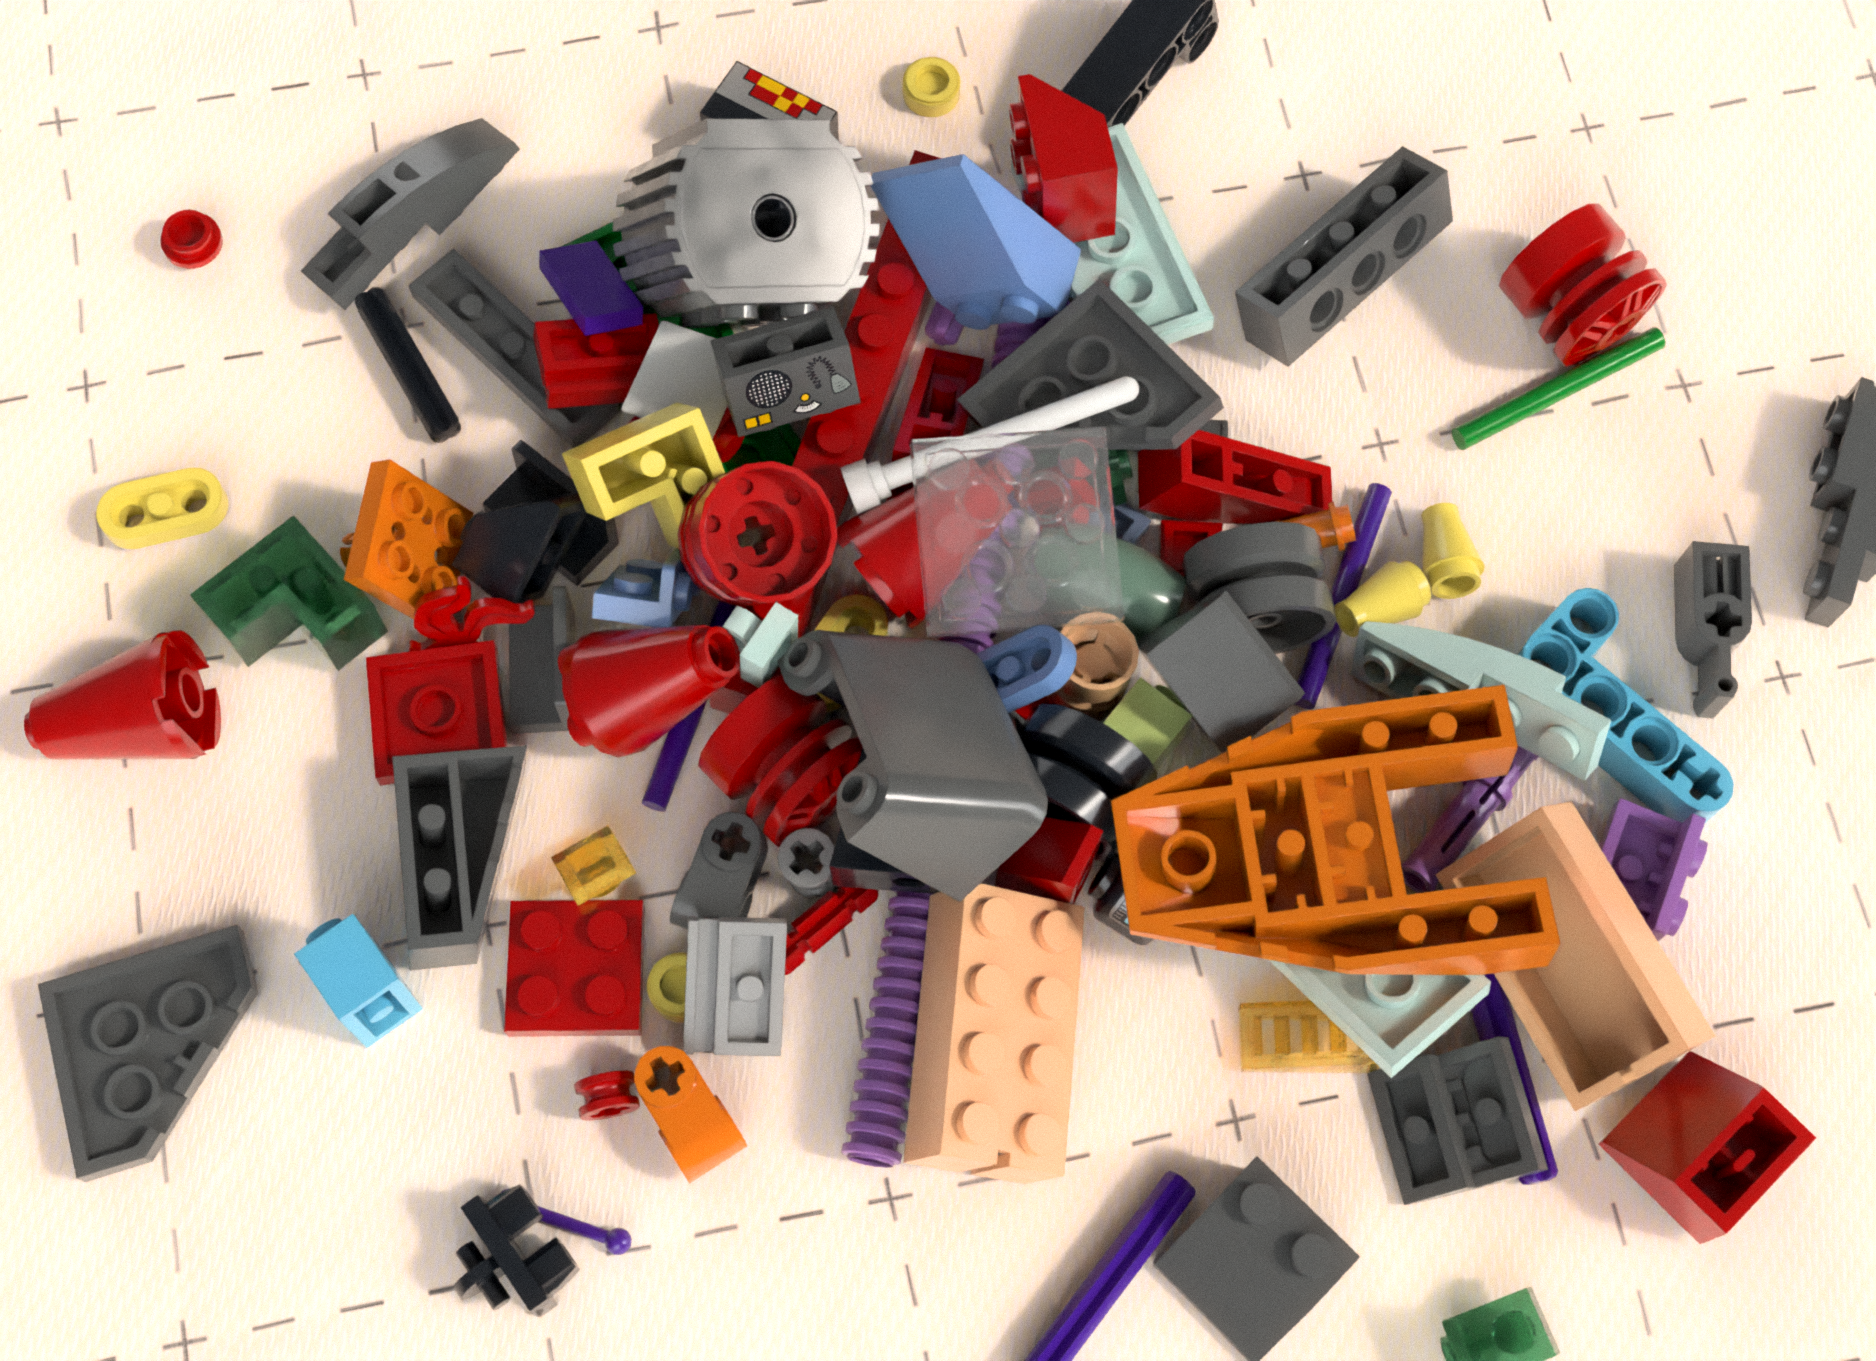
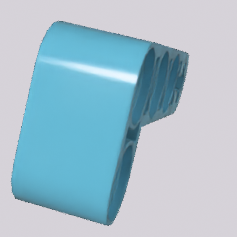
(1631, 716)

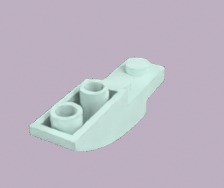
(1426, 661)

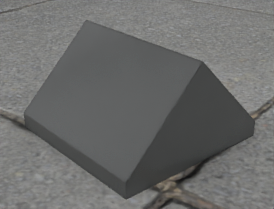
(1221, 670)

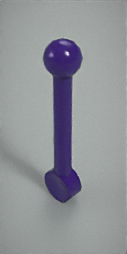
(616, 1241)

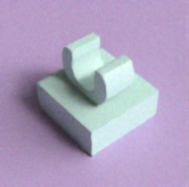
(762, 641)

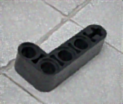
(1140, 53)

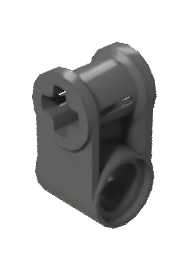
(714, 884)

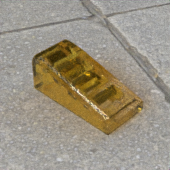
(1310, 1060)

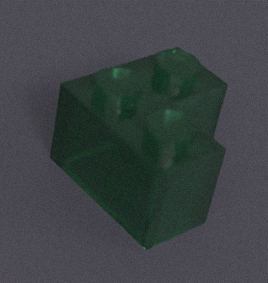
(287, 586)

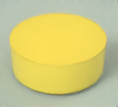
(931, 87)
(667, 986)

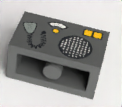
(786, 371)

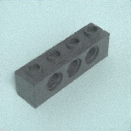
(1345, 256)

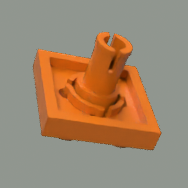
(396, 547)

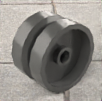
(1272, 578)

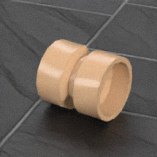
(1102, 670)

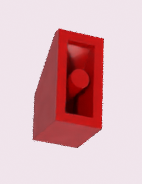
(1053, 861)

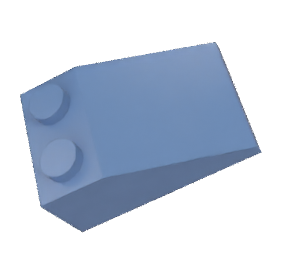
(977, 242)

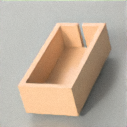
(1610, 994)
(995, 1035)

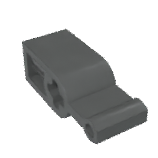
(1712, 617)

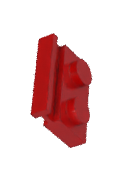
(590, 367)

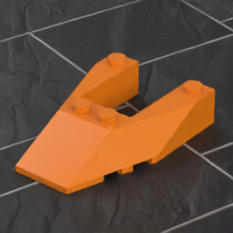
(1296, 850)

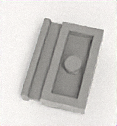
(735, 986)

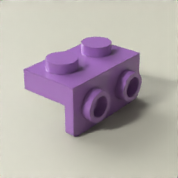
(1653, 861)

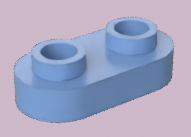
(1030, 665)

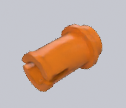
(1331, 525)

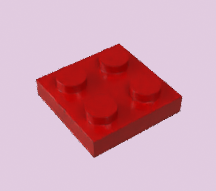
(434, 703)
(575, 968)

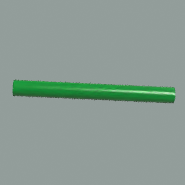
(1558, 388)

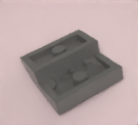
(1457, 1121)

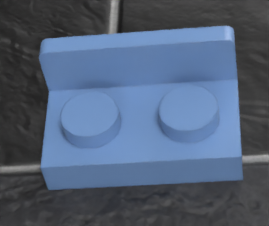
(646, 592)

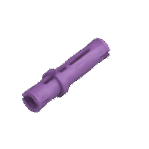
(1460, 824)

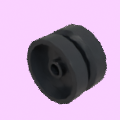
(1083, 767)

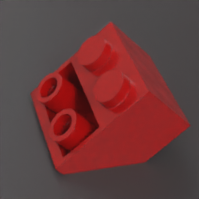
(1064, 160)
(1706, 1145)

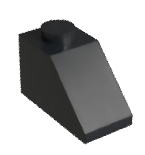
(519, 546)

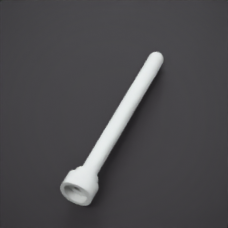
(873, 482)

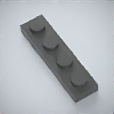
(501, 340)

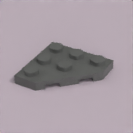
(1086, 347)
(140, 1041)

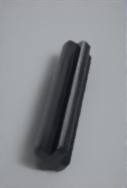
(408, 365)

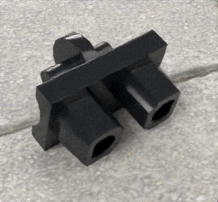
(532, 1277)

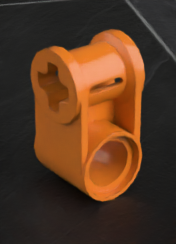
(693, 1119)

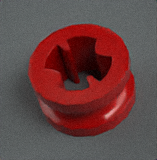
(606, 1095)

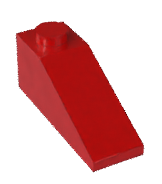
(934, 403)
(1230, 482)

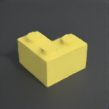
(647, 460)

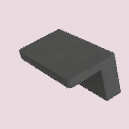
(533, 666)

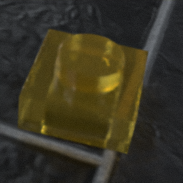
(593, 866)

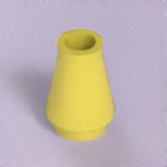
(1449, 554)
(1388, 596)

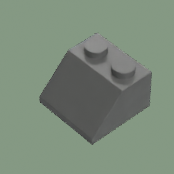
(1256, 1261)

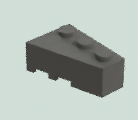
(452, 844)

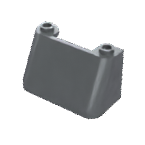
(944, 767)

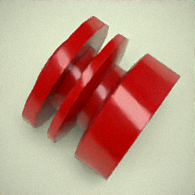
(1582, 284)
(794, 529)
(783, 757)

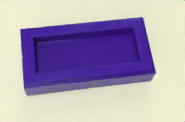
(590, 288)

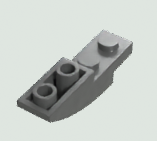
(388, 208)
(1847, 493)

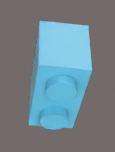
(357, 979)

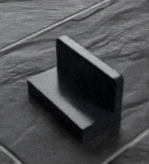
(538, 479)

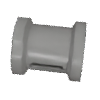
(817, 846)

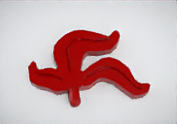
(436, 621)

